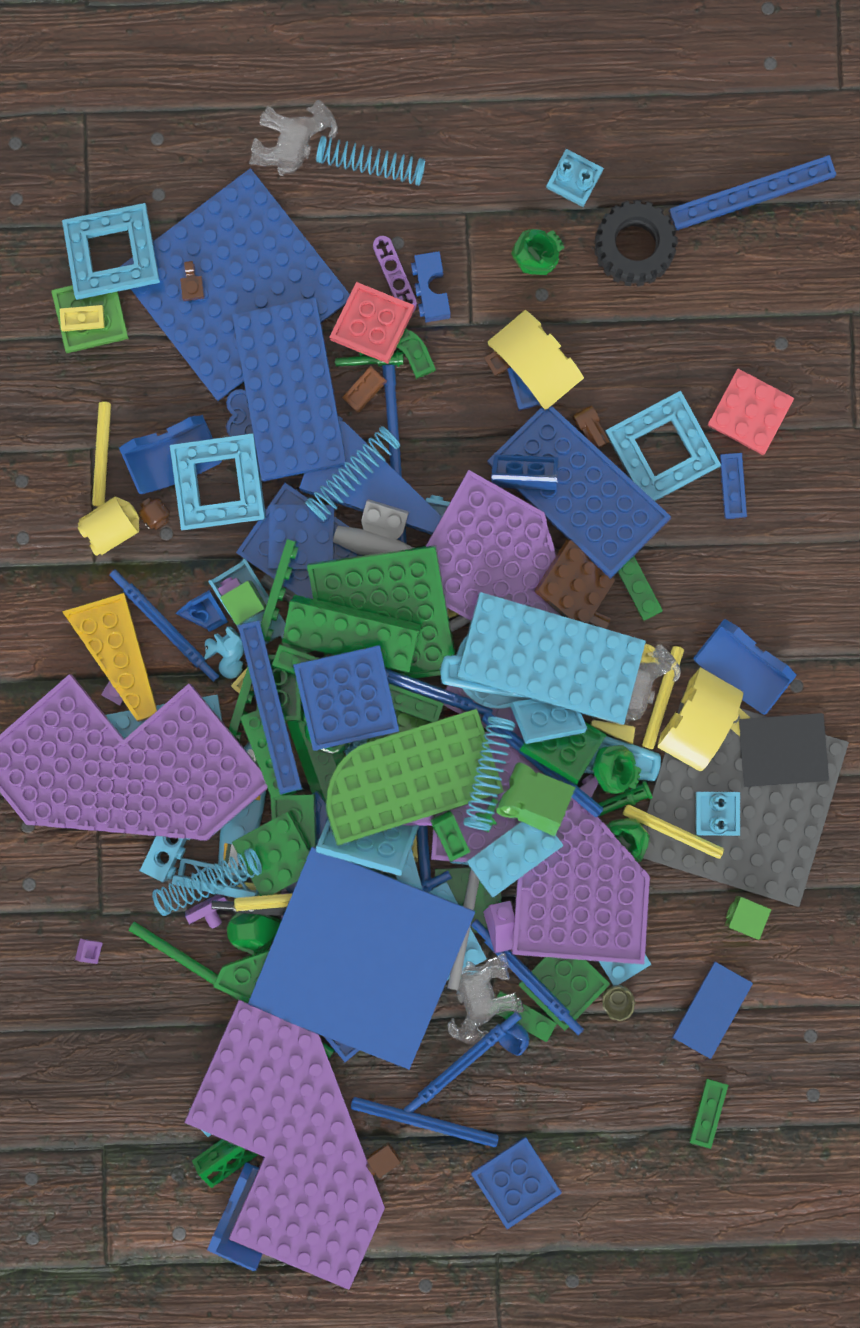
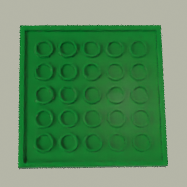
(398, 586)

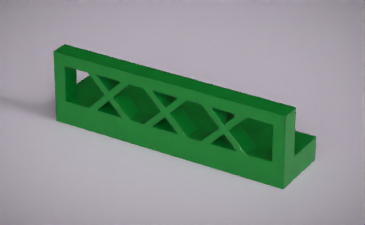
(216, 1159)

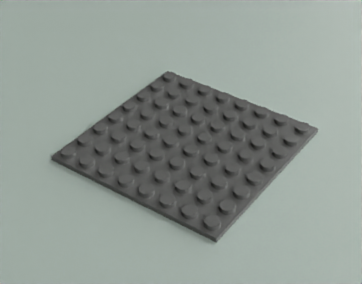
(776, 822)

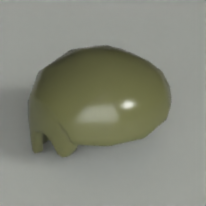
(618, 1002)

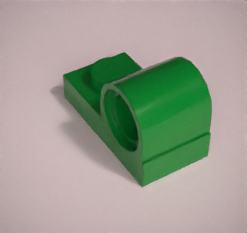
(450, 835)

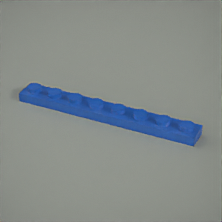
(752, 193)
(269, 707)

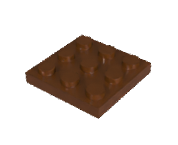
(574, 584)

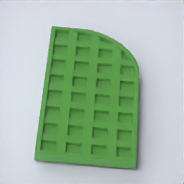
(408, 777)

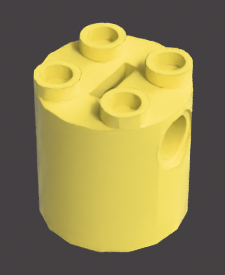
(109, 525)

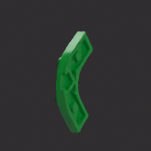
(416, 353)

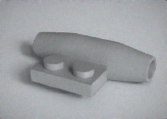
(380, 530)

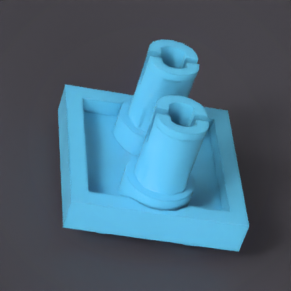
(574, 178)
(718, 813)

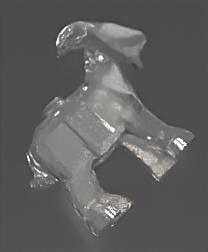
(294, 137)
(645, 677)
(480, 1000)

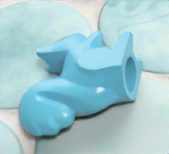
(231, 650)

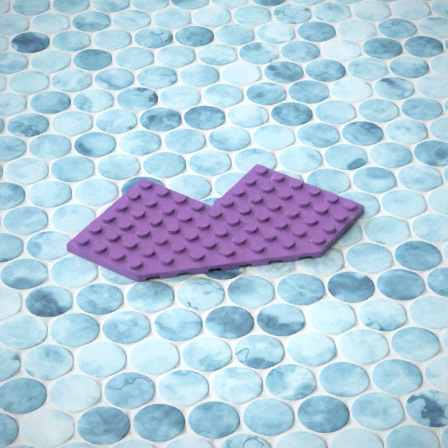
(491, 547)
(166, 779)
(581, 898)
(281, 1100)

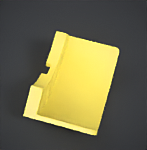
(536, 359)
(703, 720)

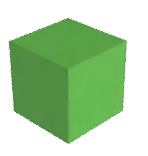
(243, 602)
(747, 917)

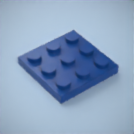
(302, 525)
(516, 1182)

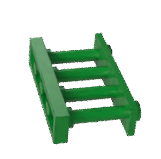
(256, 735)

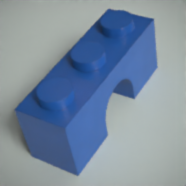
(427, 268)

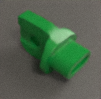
(487, 815)

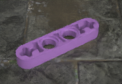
(397, 274)

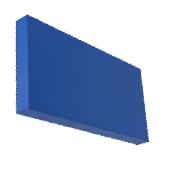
(712, 1010)

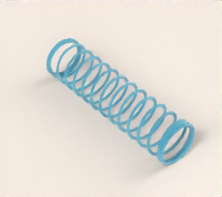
(419, 169)
(388, 437)
(496, 722)
(250, 861)

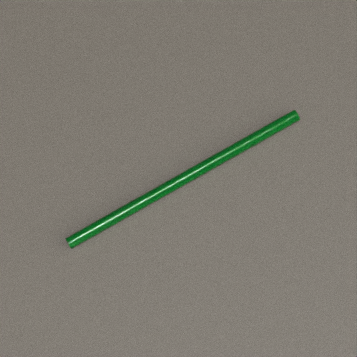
(186, 961)

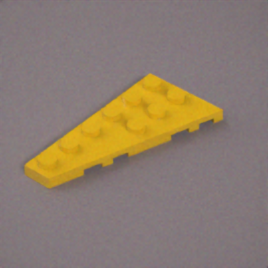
(113, 642)

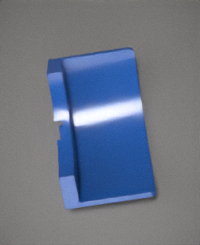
(150, 456)
(742, 664)
(220, 1242)

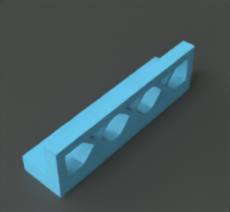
(233, 891)

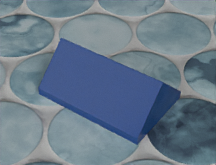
(525, 472)

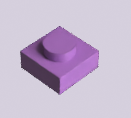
(228, 585)
(111, 694)
(88, 951)

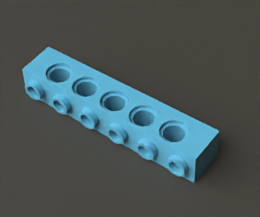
(154, 866)

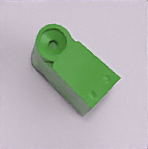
(535, 799)

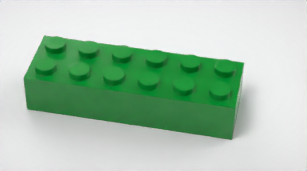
(345, 629)

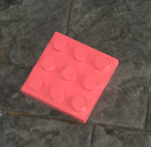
(372, 322)
(750, 411)

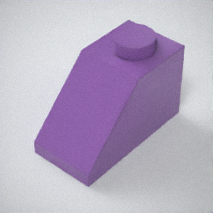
(500, 925)

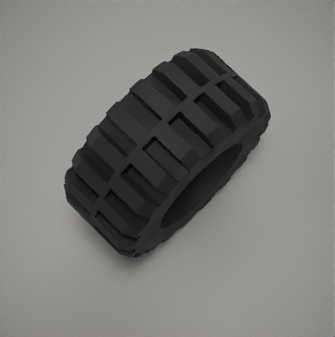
(641, 216)

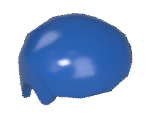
(515, 1040)

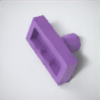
(204, 910)

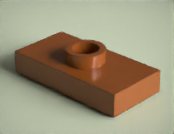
(364, 389)

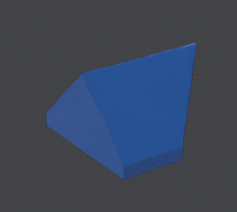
(204, 611)

